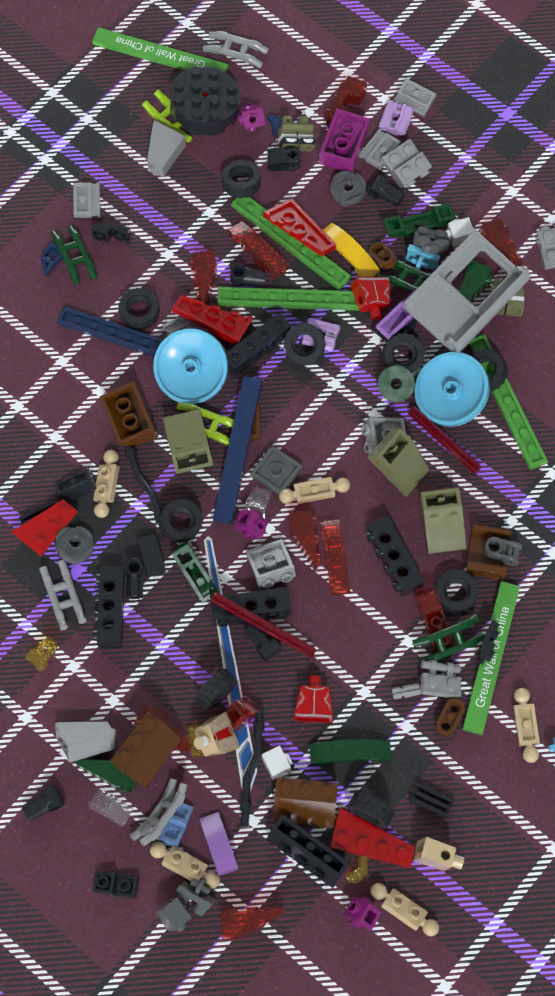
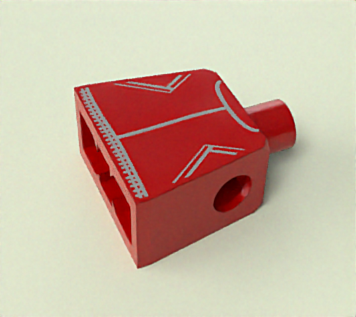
(372, 295)
(314, 703)

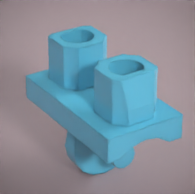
(421, 258)

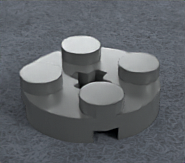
(352, 180)
(431, 240)
(71, 554)

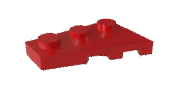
(43, 529)

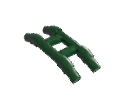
(70, 263)
(405, 270)
(456, 630)

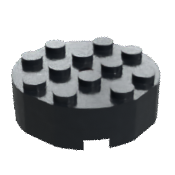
(204, 100)

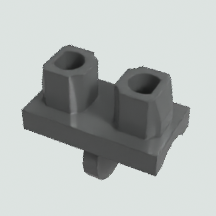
(198, 893)

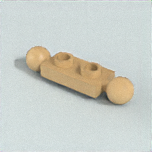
(106, 483)
(314, 490)
(526, 725)
(184, 864)
(404, 909)

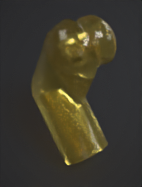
(360, 872)

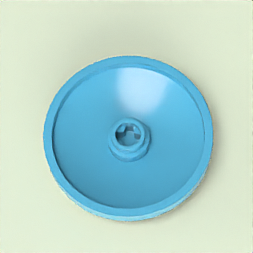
(190, 366)
(452, 389)

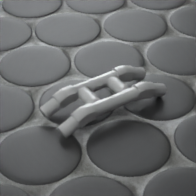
(241, 55)
(66, 584)
(159, 824)

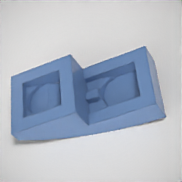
(175, 828)

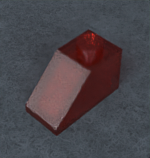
(241, 712)

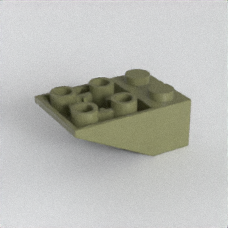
(187, 441)
(399, 461)
(443, 520)

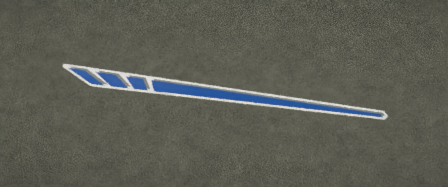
(245, 752)

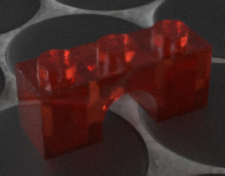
(351, 92)

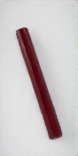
(444, 440)

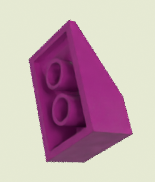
(344, 141)

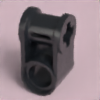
(281, 159)

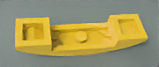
(352, 251)

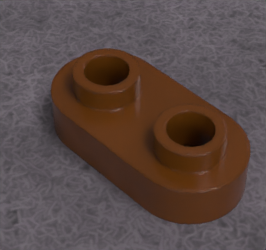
(382, 255)
(450, 718)

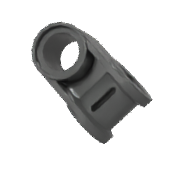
(504, 551)

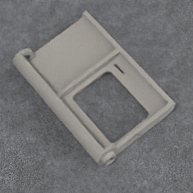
(448, 312)

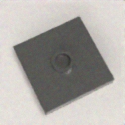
(276, 470)

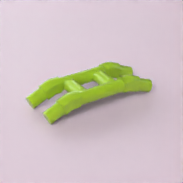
(161, 117)
(211, 432)

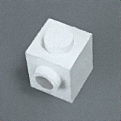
(458, 231)
(277, 763)

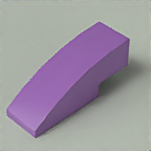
(395, 320)
(218, 844)

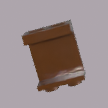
(477, 563)

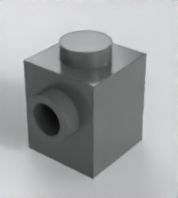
(173, 915)

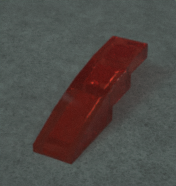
(259, 249)
(335, 557)

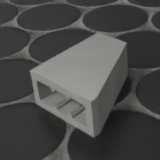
(164, 148)
(85, 738)

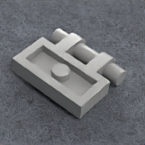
(440, 685)

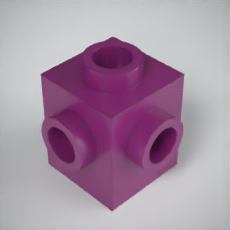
(256, 114)
(251, 524)
(362, 913)

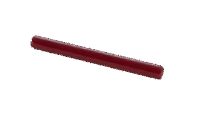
(263, 624)

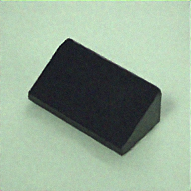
(75, 486)

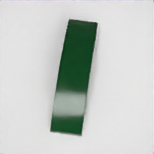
(409, 225)
(350, 750)

